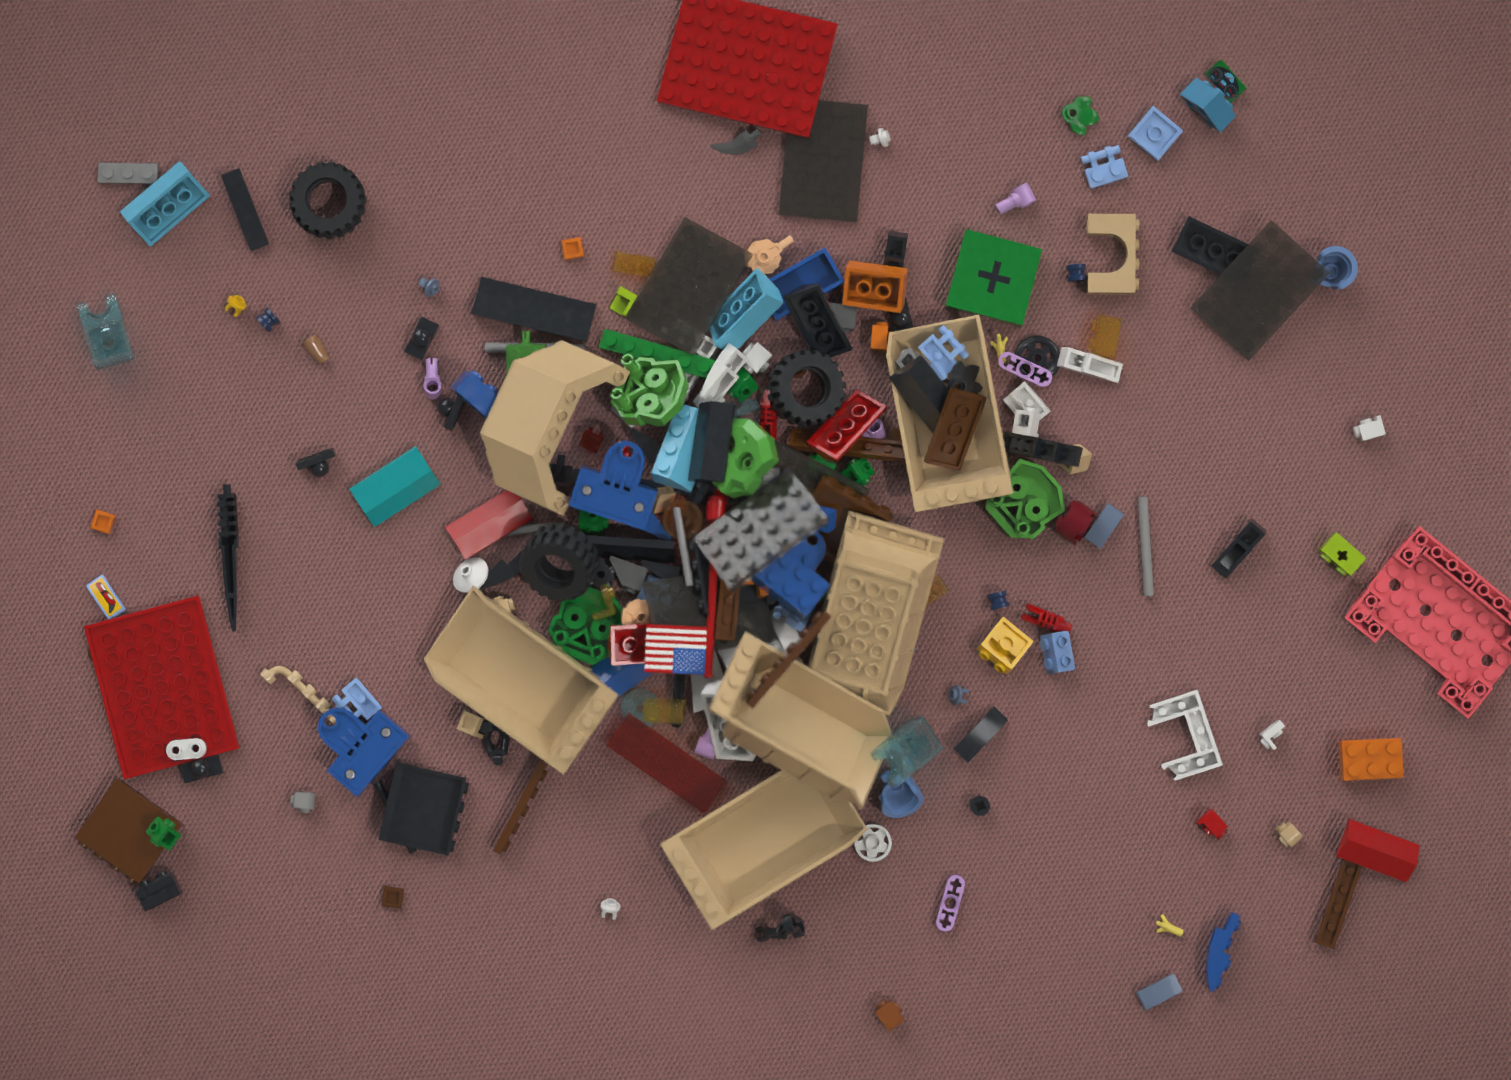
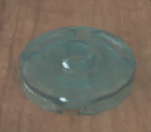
(632, 700)

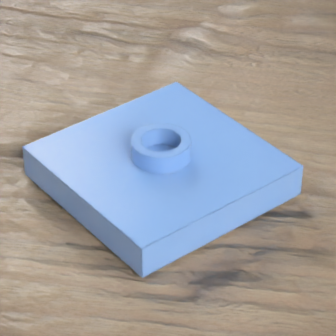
(1155, 133)

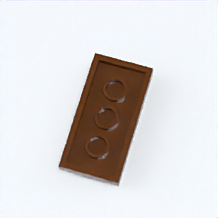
(955, 429)

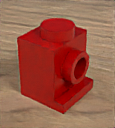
(1212, 824)

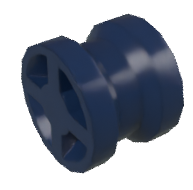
(1076, 272)
(268, 319)
(998, 600)

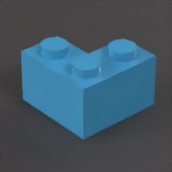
(1209, 103)

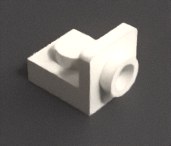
(1273, 731)

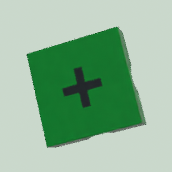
(993, 278)

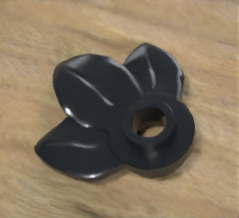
(965, 377)

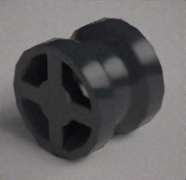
(977, 804)

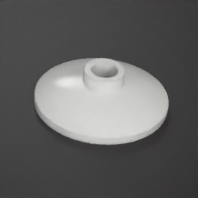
(469, 573)

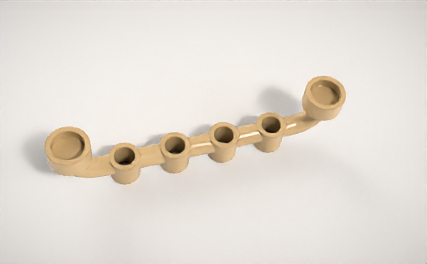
(295, 678)

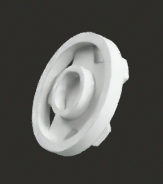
(873, 843)

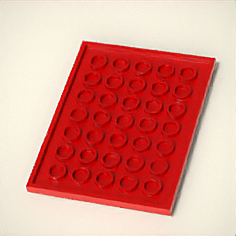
(748, 64)
(160, 685)

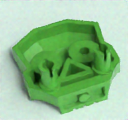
(641, 389)
(749, 444)
(1037, 490)

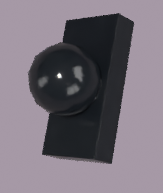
(901, 320)
(421, 338)
(450, 409)
(317, 462)
(201, 768)

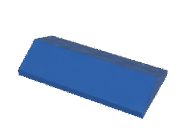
(620, 677)

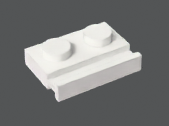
(1025, 396)

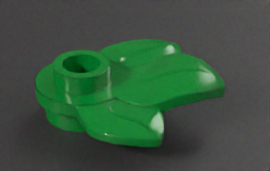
(1082, 116)

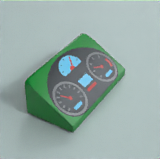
(1226, 80)

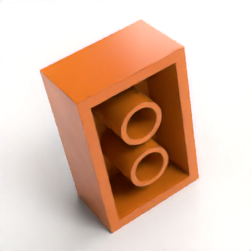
(875, 286)
(1370, 759)

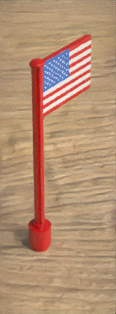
(687, 648)

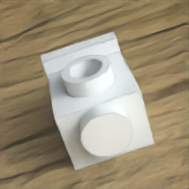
(1026, 422)
(1369, 429)

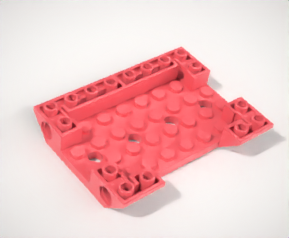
(1456, 601)

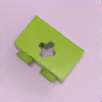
(1352, 556)

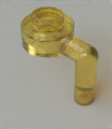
(608, 594)

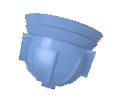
(1340, 264)
(900, 799)

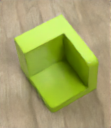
(623, 301)

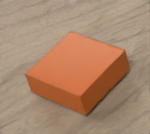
(572, 248)
(103, 521)

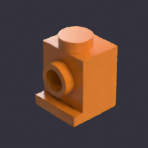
(879, 337)

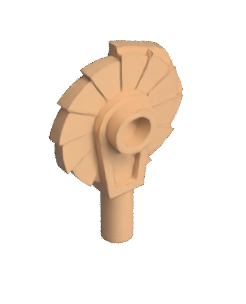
(767, 254)
(635, 613)

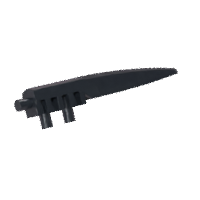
(568, 476)
(228, 544)

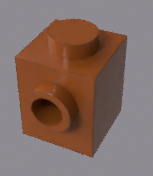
(889, 1013)

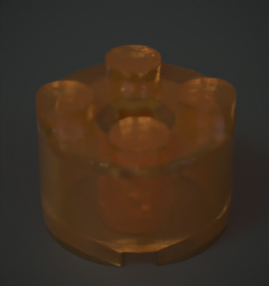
(688, 510)

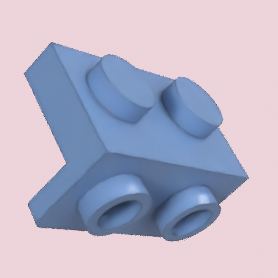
(1057, 652)

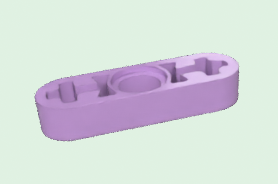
(1008, 368)
(942, 906)

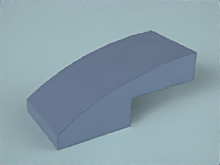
(1104, 525)
(1159, 991)

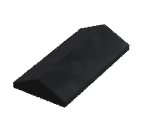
(1207, 245)
(817, 320)
(922, 390)
(711, 442)

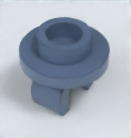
(431, 287)
(955, 695)

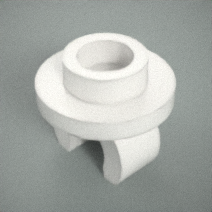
(881, 138)
(610, 905)

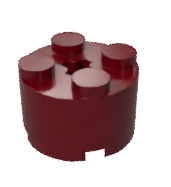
(1076, 522)

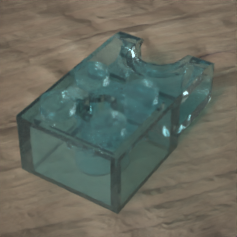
(106, 327)
(908, 749)

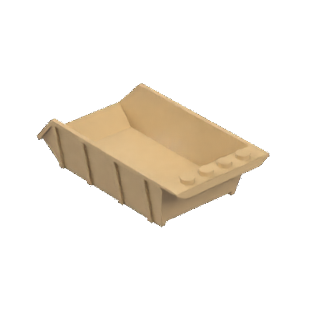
(985, 467)
(875, 607)
(519, 680)
(802, 723)
(760, 844)

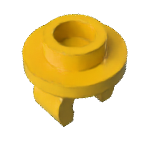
(236, 302)

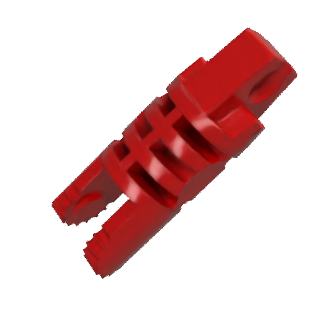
(768, 416)
(1046, 619)

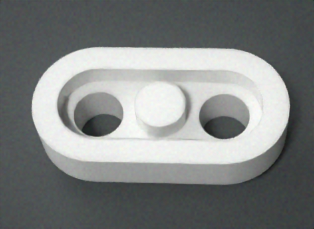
(186, 749)

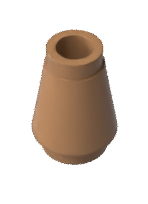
(315, 348)

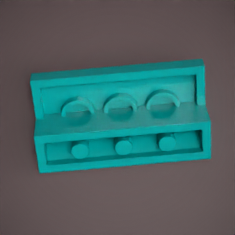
(395, 486)

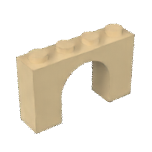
(1124, 229)

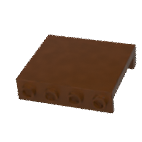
(844, 499)
(119, 831)

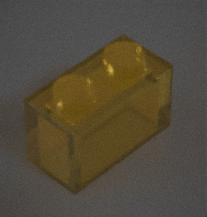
(1105, 336)
(664, 710)

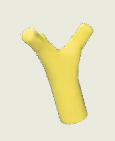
(1000, 346)
(1168, 927)

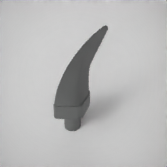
(741, 144)

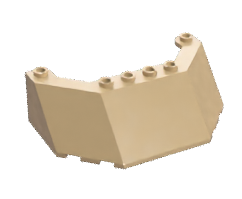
(534, 414)

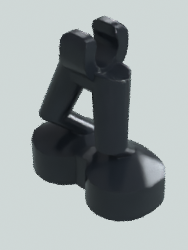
(487, 728)
(791, 925)

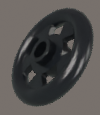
(1049, 347)

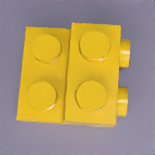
(1004, 646)

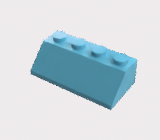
(164, 203)
(746, 310)
(675, 454)

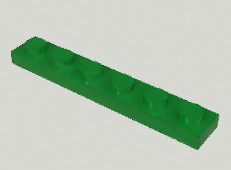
(626, 344)

